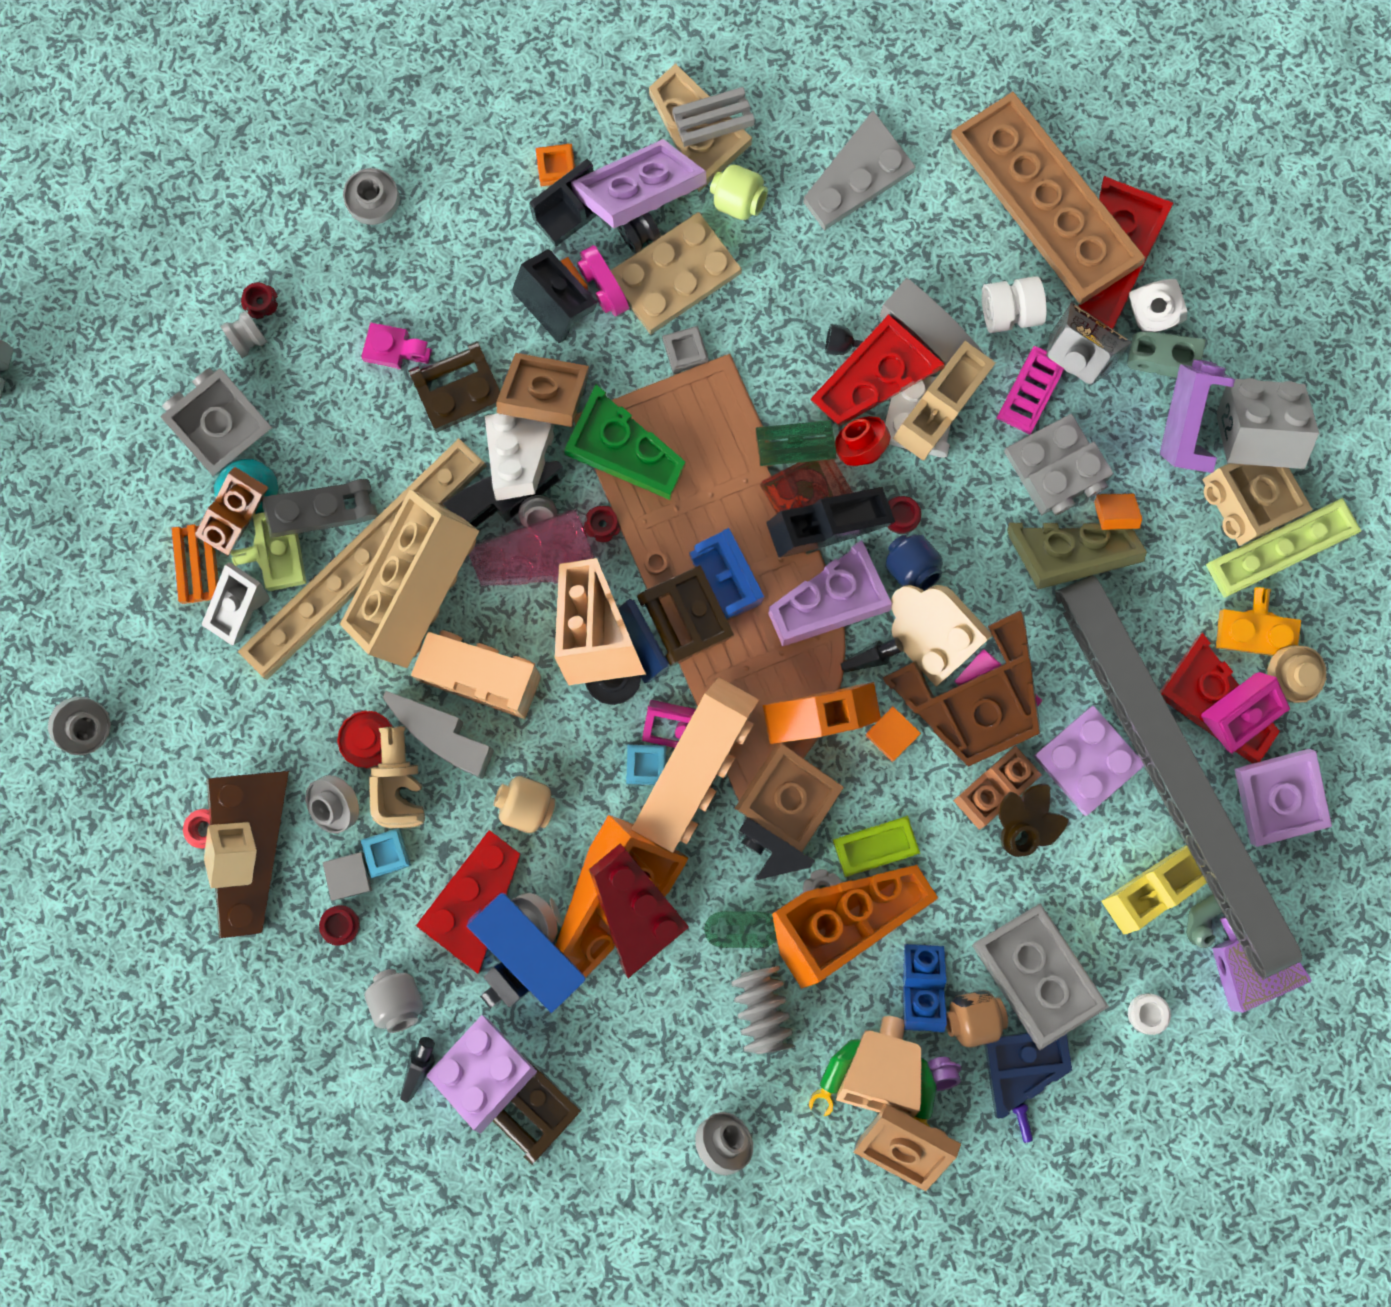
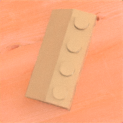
(408, 579)

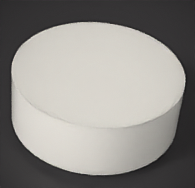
(1149, 1014)

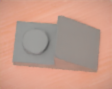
(233, 604)

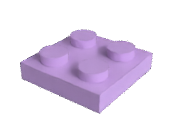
(1089, 760)
(1283, 797)
(481, 1074)

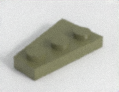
(1068, 554)

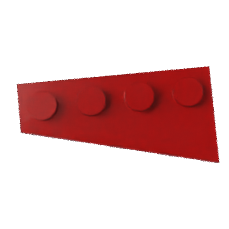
(1142, 219)

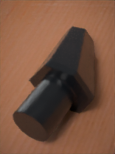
(873, 655)
(418, 1067)

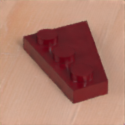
(635, 909)

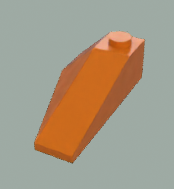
(838, 922)
(585, 929)

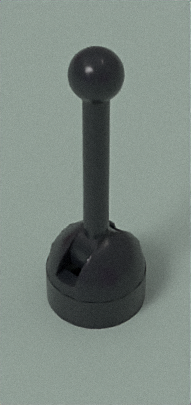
(840, 340)

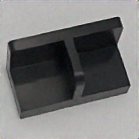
(559, 210)

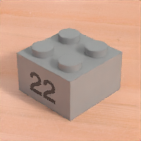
(1267, 423)

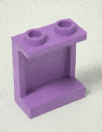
(1186, 415)

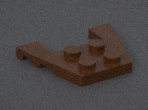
(985, 711)

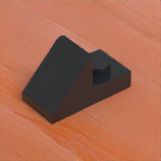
(783, 856)

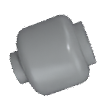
(393, 1001)

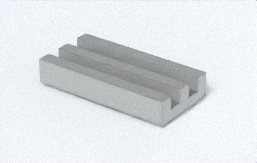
(709, 105)

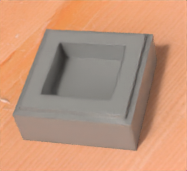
(685, 349)
(347, 876)

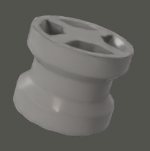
(243, 334)

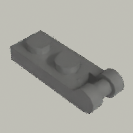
(318, 508)

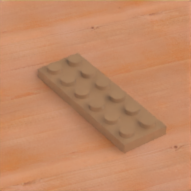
(1047, 198)

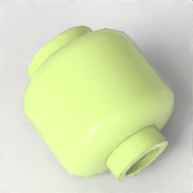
(739, 192)

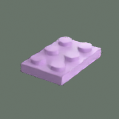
(638, 183)

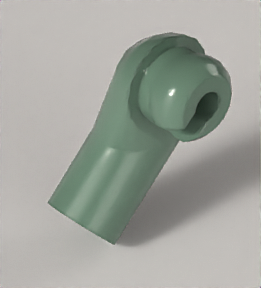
(1200, 922)

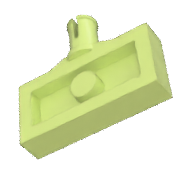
(277, 557)

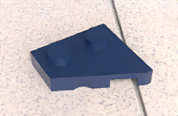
(1022, 1070)

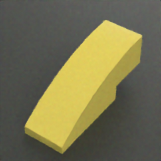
(1155, 891)

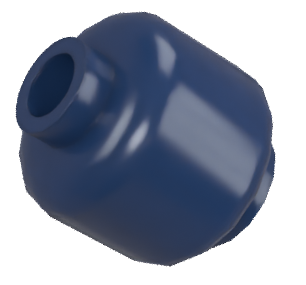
(914, 562)

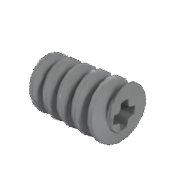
(762, 1011)

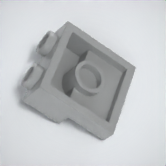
(214, 420)
(1059, 465)

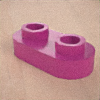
(610, 294)

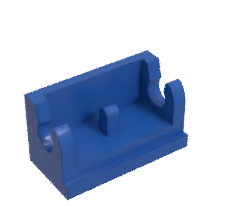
(727, 574)

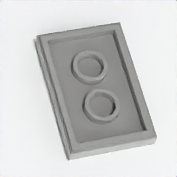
(1040, 976)

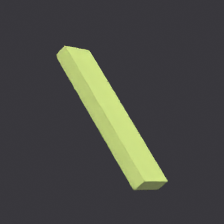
(1283, 547)

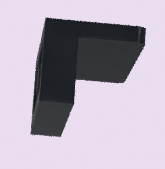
(552, 294)

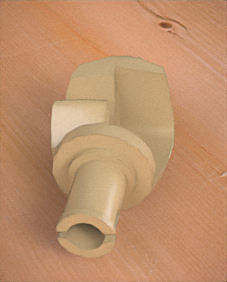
(386, 780)

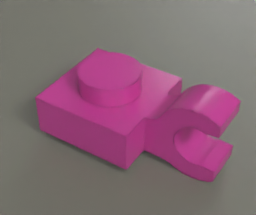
(391, 345)

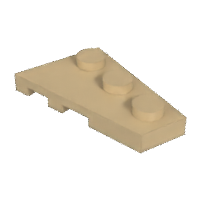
(713, 155)

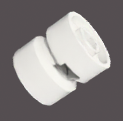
(1019, 304)

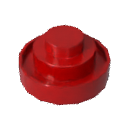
(862, 441)
(361, 740)

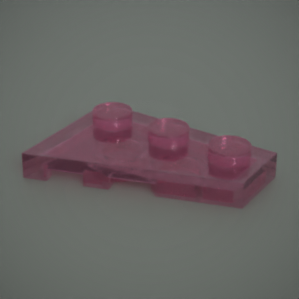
(532, 551)

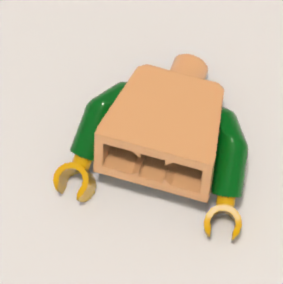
(880, 1072)

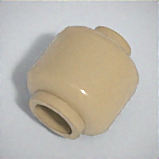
(524, 804)

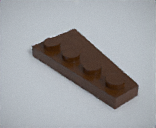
(259, 802)

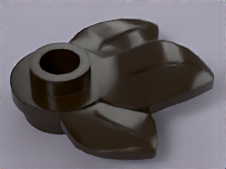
(1032, 818)

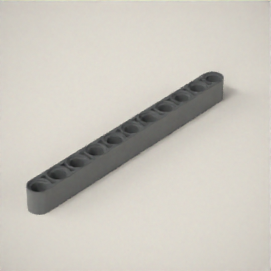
(1179, 779)

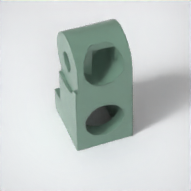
(1163, 352)

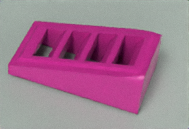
(1038, 358)

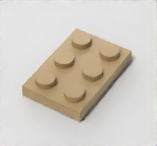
(675, 272)

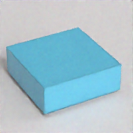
(645, 763)
(385, 853)

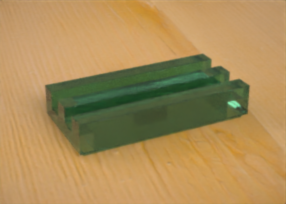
(795, 448)

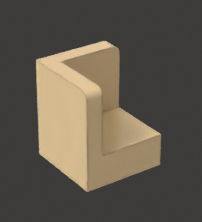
(229, 854)

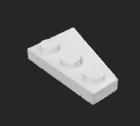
(516, 453)

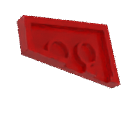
(875, 372)
(1199, 684)
(475, 884)

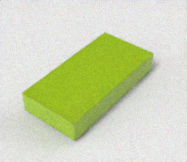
(876, 846)

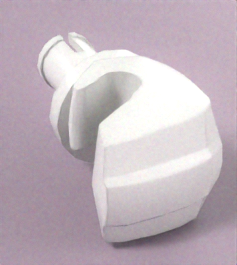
(1158, 305)

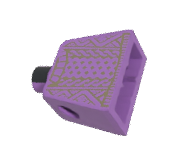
(1242, 984)

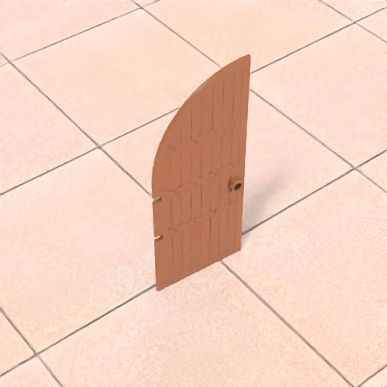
(712, 427)

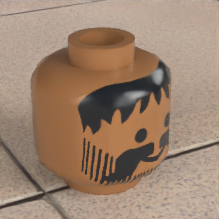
(976, 1018)

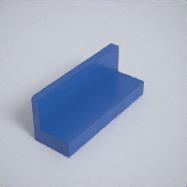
(526, 951)

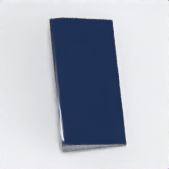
(644, 642)

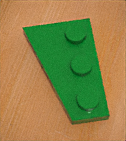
(621, 447)

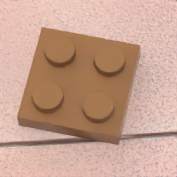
(542, 389)
(789, 797)
(907, 1147)

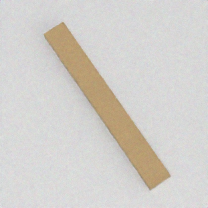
(344, 574)

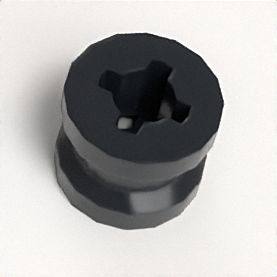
(639, 231)

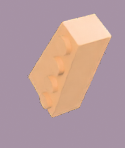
(694, 765)

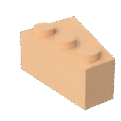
(590, 629)
(477, 673)

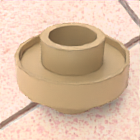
(1299, 672)

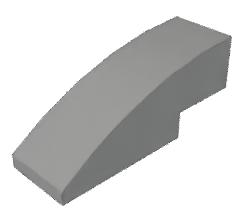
(926, 321)
(441, 734)

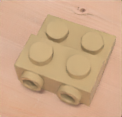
(1254, 499)

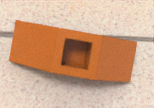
(822, 713)

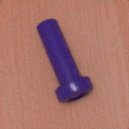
(1023, 1122)

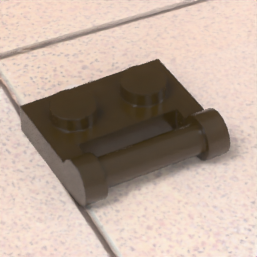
(460, 398)
(697, 609)
(546, 1107)

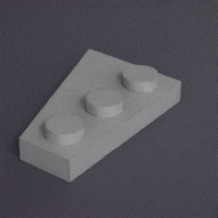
(859, 173)

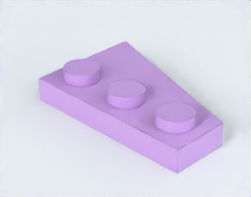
(835, 598)

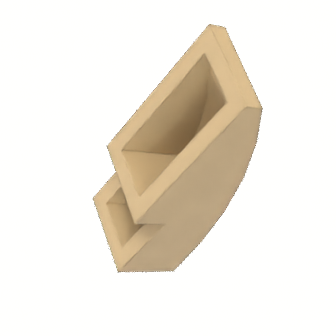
(944, 400)

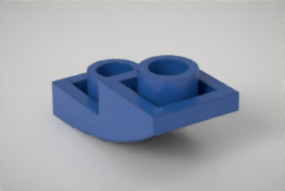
(924, 988)

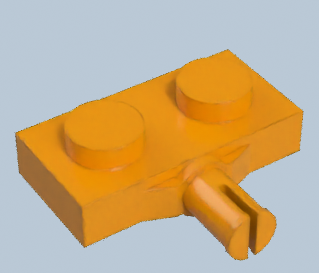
(1256, 629)

